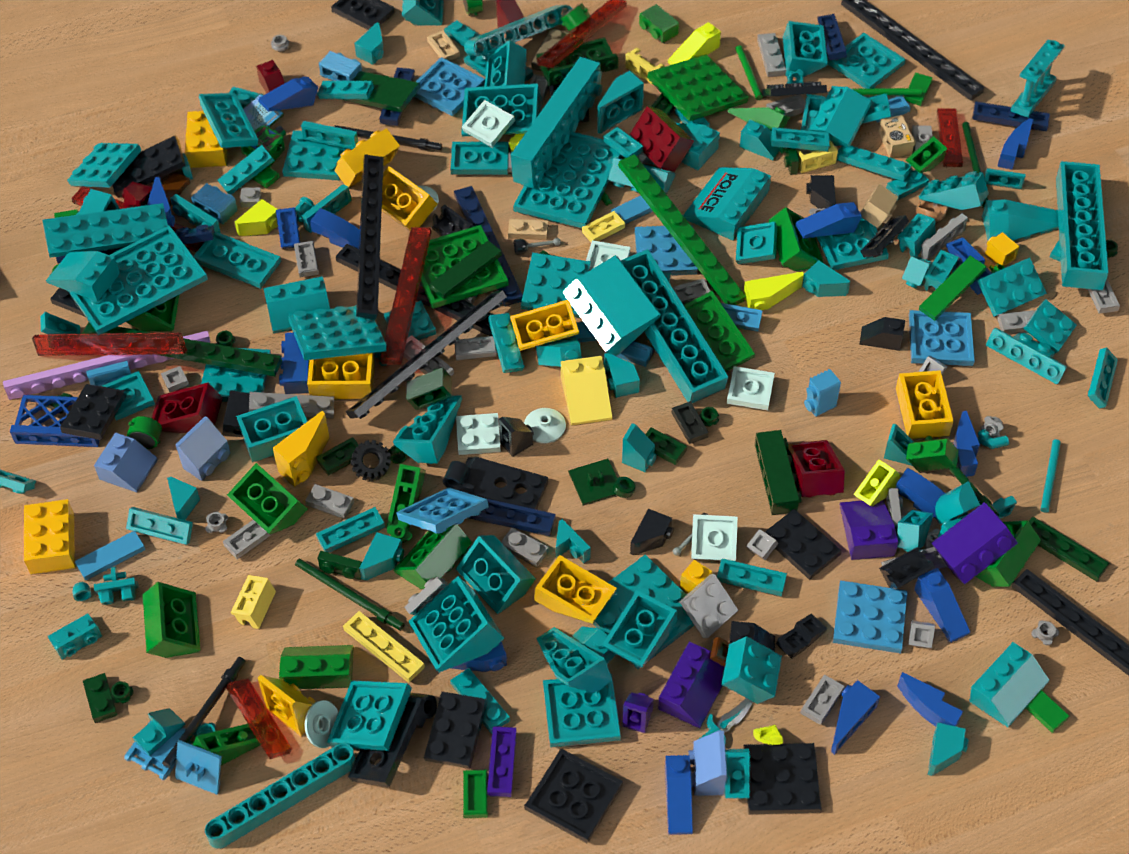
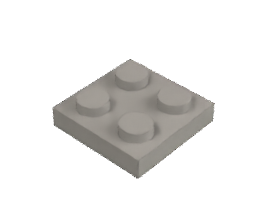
(708, 606)

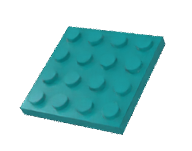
(335, 333)
(652, 581)

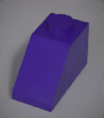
(637, 711)

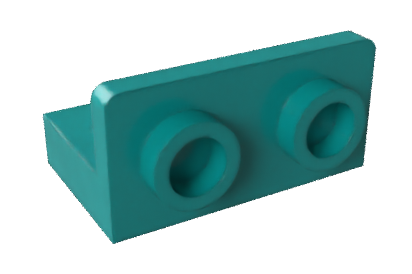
(879, 108)
(75, 636)

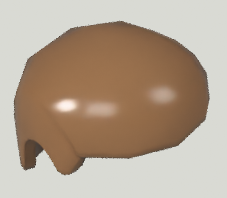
(932, 210)

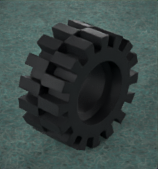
(379, 451)

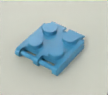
(156, 758)

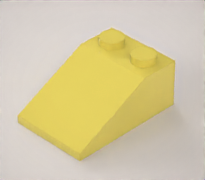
(586, 390)

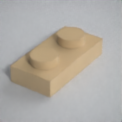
(443, 46)
(527, 229)

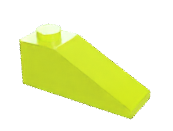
(699, 43)
(769, 291)

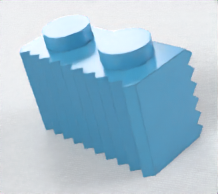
(338, 67)
(215, 203)
(822, 392)

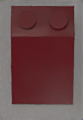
(186, 407)
(816, 468)

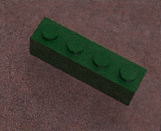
(777, 472)

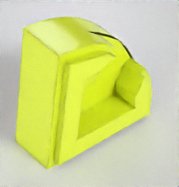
(768, 735)

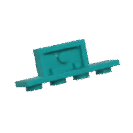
(1028, 353)

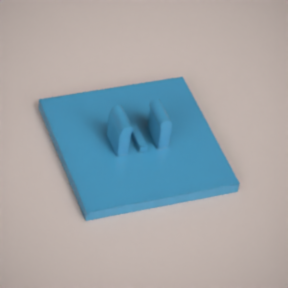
(198, 767)

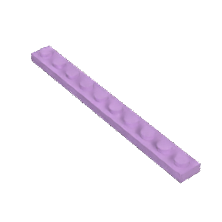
(77, 373)

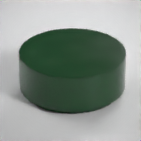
(624, 487)

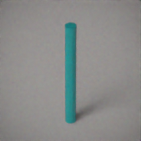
(1050, 477)

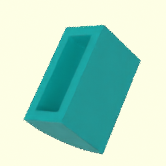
(956, 503)

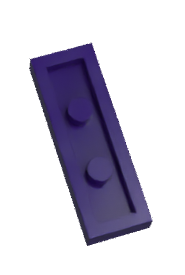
(502, 762)

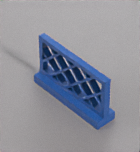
(46, 435)

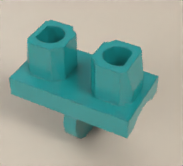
(106, 589)

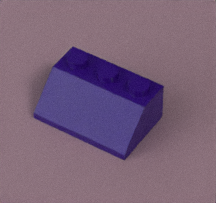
(974, 543)
(692, 686)

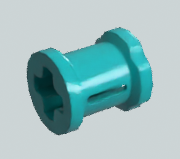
(304, 205)

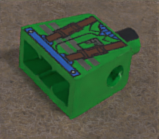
(270, 139)

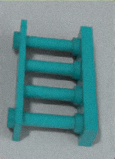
(1038, 78)

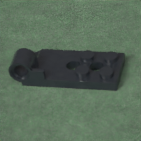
(481, 475)
(382, 774)

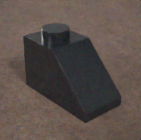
(821, 191)
(883, 333)
(515, 435)
(651, 532)
(753, 631)

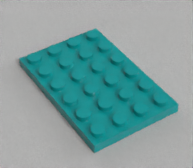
(572, 183)
(148, 276)

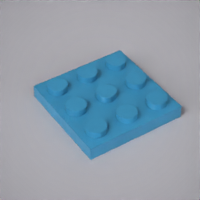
(445, 86)
(664, 250)
(945, 339)
(442, 510)
(870, 616)

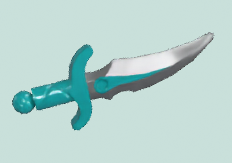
(729, 719)

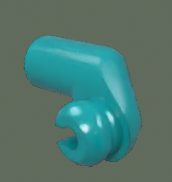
(990, 442)

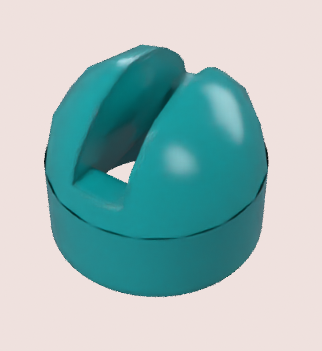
(81, 591)

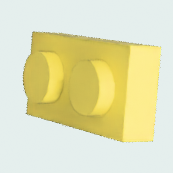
(603, 227)

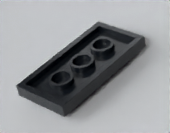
(151, 163)

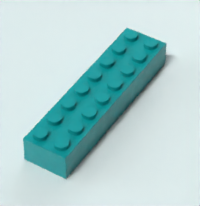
(556, 122)
(1081, 226)
(676, 334)

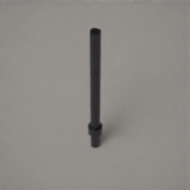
(421, 143)
(228, 676)

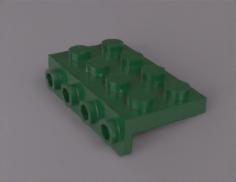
(594, 50)

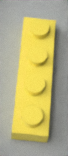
(384, 646)

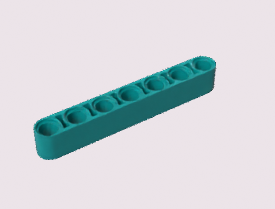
(542, 21)
(275, 806)

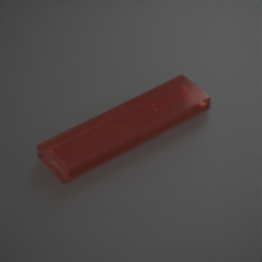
(950, 136)
(259, 718)

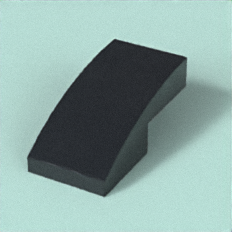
(801, 636)

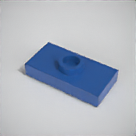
(288, 227)

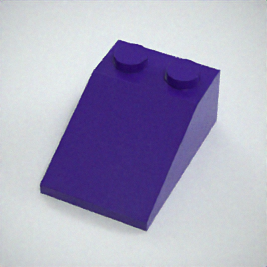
(868, 530)

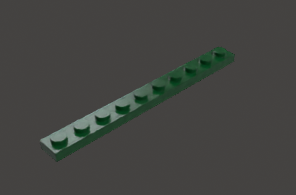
(216, 354)

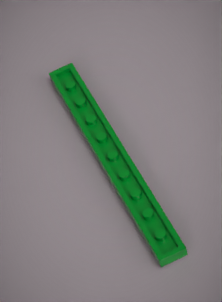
(681, 231)

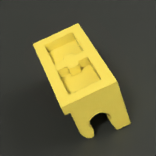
(639, 65)
(817, 159)
(253, 601)

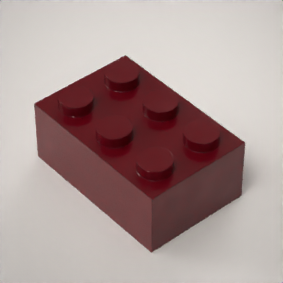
(661, 139)

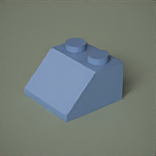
(202, 449)
(125, 463)
(709, 765)

